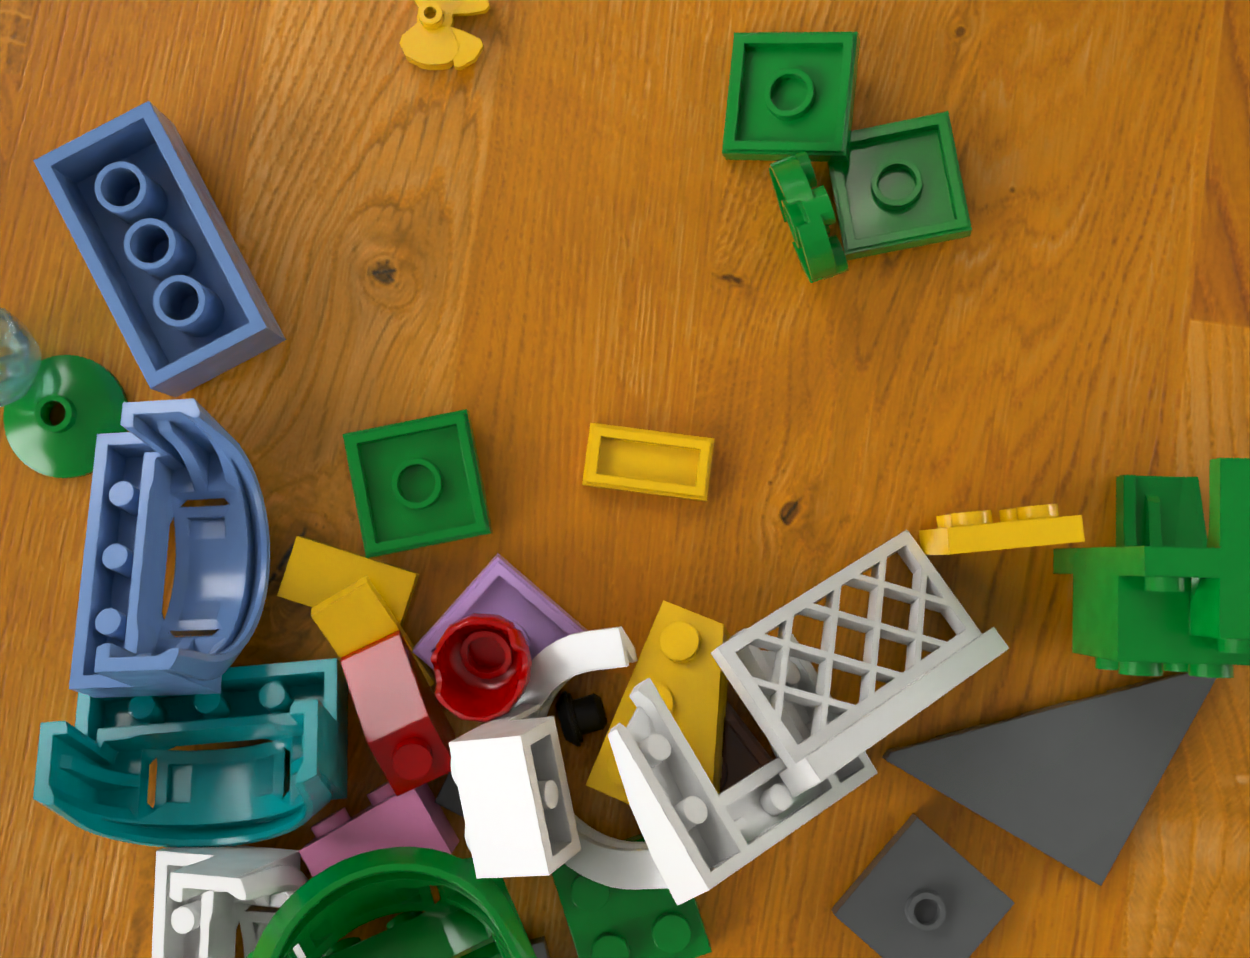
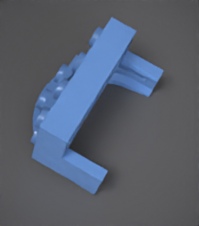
(220, 560)

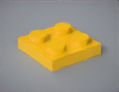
(1017, 529)

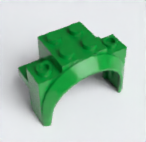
(1167, 589)

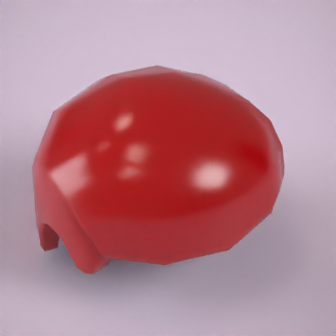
(481, 667)

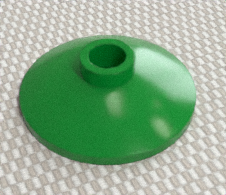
(91, 406)

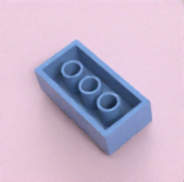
(159, 250)

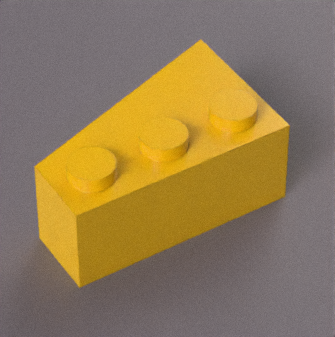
(690, 684)

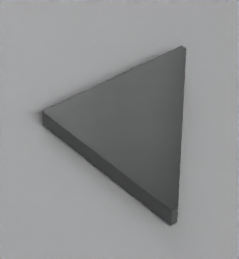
(1068, 771)

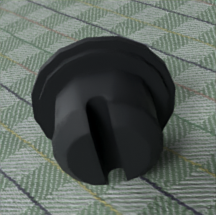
(580, 716)

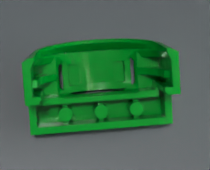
(467, 922)

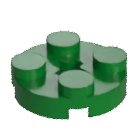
(808, 217)

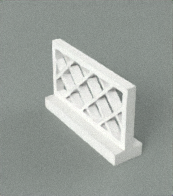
(878, 711)

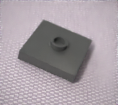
(921, 899)

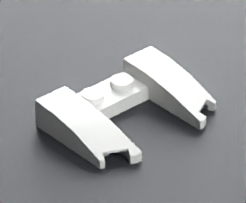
(684, 821)

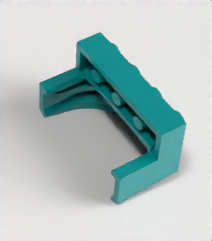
(202, 797)

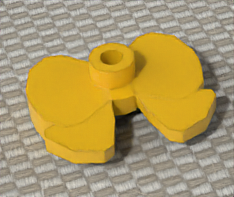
(434, 40)

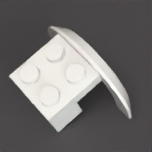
(518, 786)

